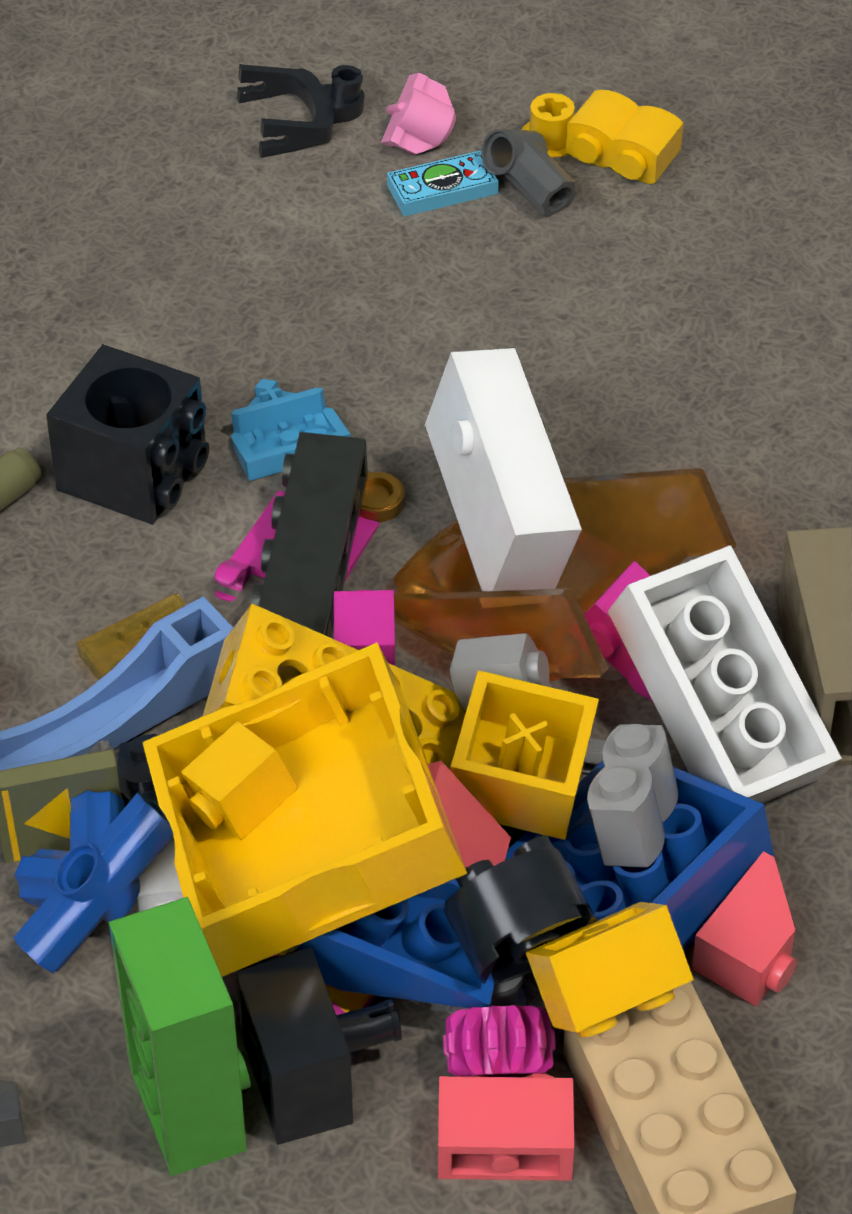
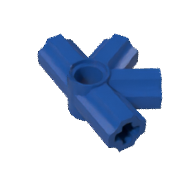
(92, 879)

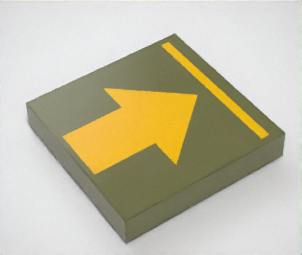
(39, 796)

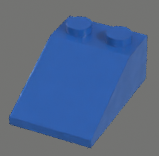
(402, 954)

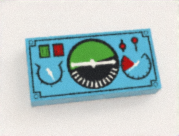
(441, 183)

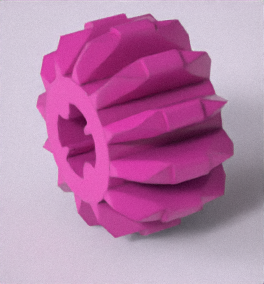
(499, 1041)

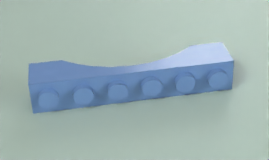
(150, 684)

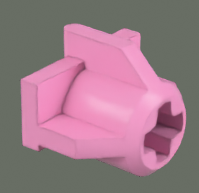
(420, 117)

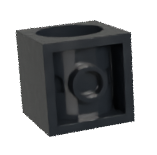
(128, 434)

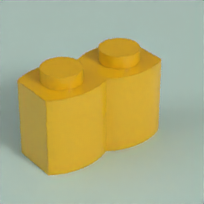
(624, 136)

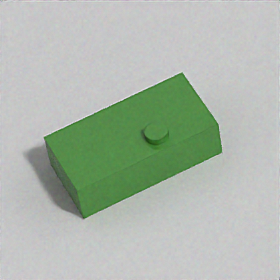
(180, 1035)

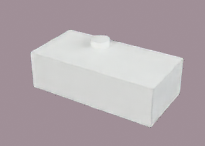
(501, 472)
(723, 678)

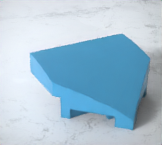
(273, 424)

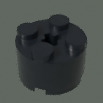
(515, 909)

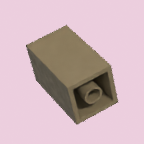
(817, 624)

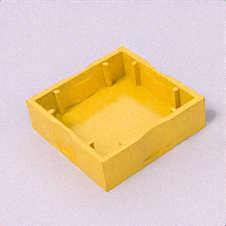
(339, 847)

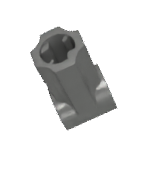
(527, 165)

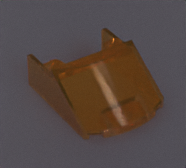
(623, 519)

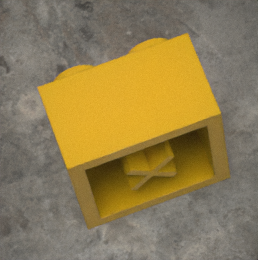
(524, 751)

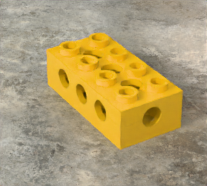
(272, 650)

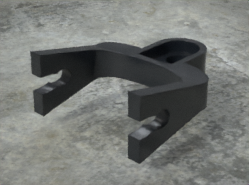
(327, 104)

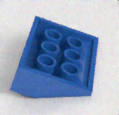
(704, 855)

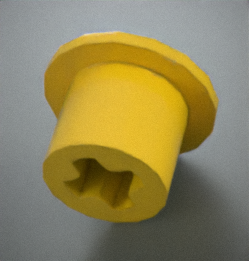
(550, 118)

